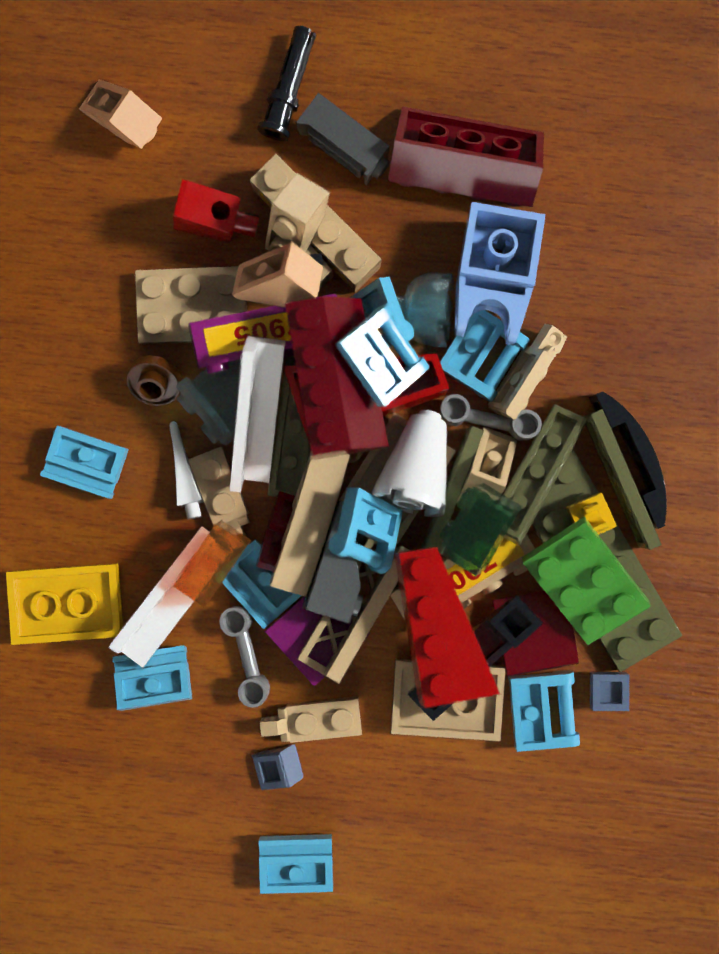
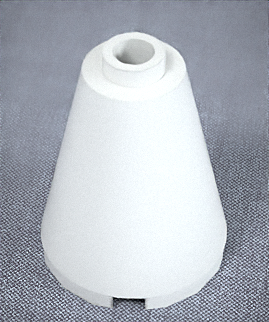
(417, 467)

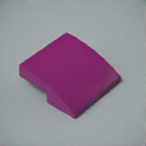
(293, 631)

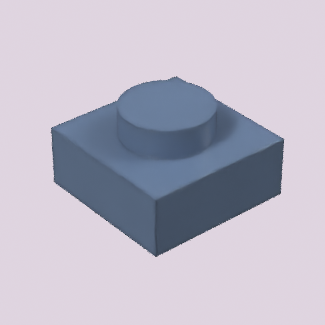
(609, 691)

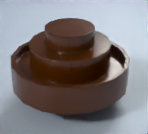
(153, 380)

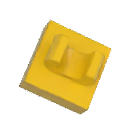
(595, 511)

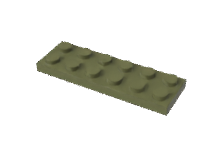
(645, 631)

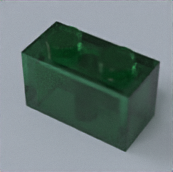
(478, 528)

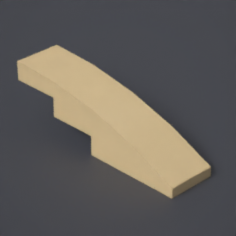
(309, 523)

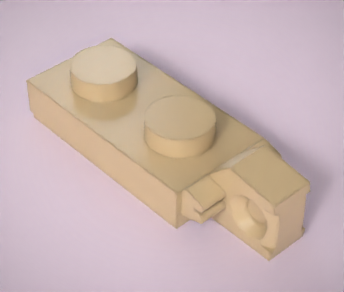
(527, 372)
(213, 479)
(315, 720)

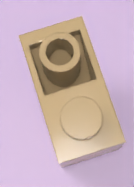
(296, 214)

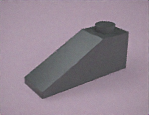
(335, 581)

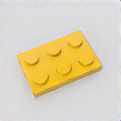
(64, 603)

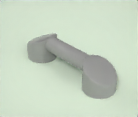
(456, 410)
(256, 687)

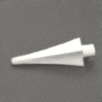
(187, 490)

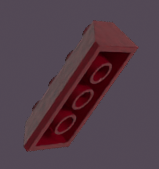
(467, 157)
(335, 402)

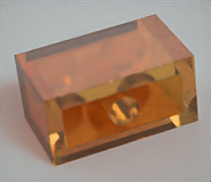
(212, 563)

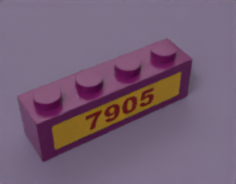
(224, 337)

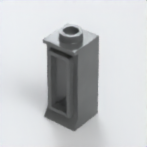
(344, 139)

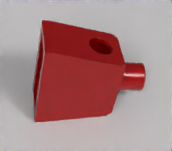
(196, 209)

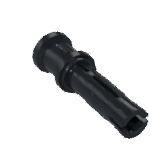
(283, 98)

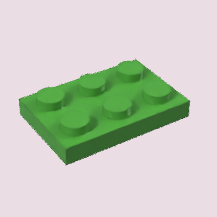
(586, 581)

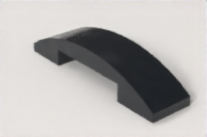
(642, 454)
(496, 635)

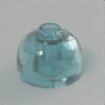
(429, 307)

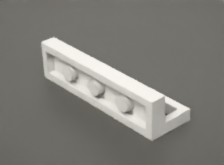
(257, 411)
(159, 610)

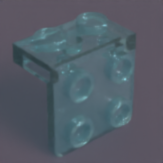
(214, 400)

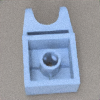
(493, 279)

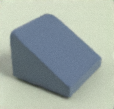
(278, 767)

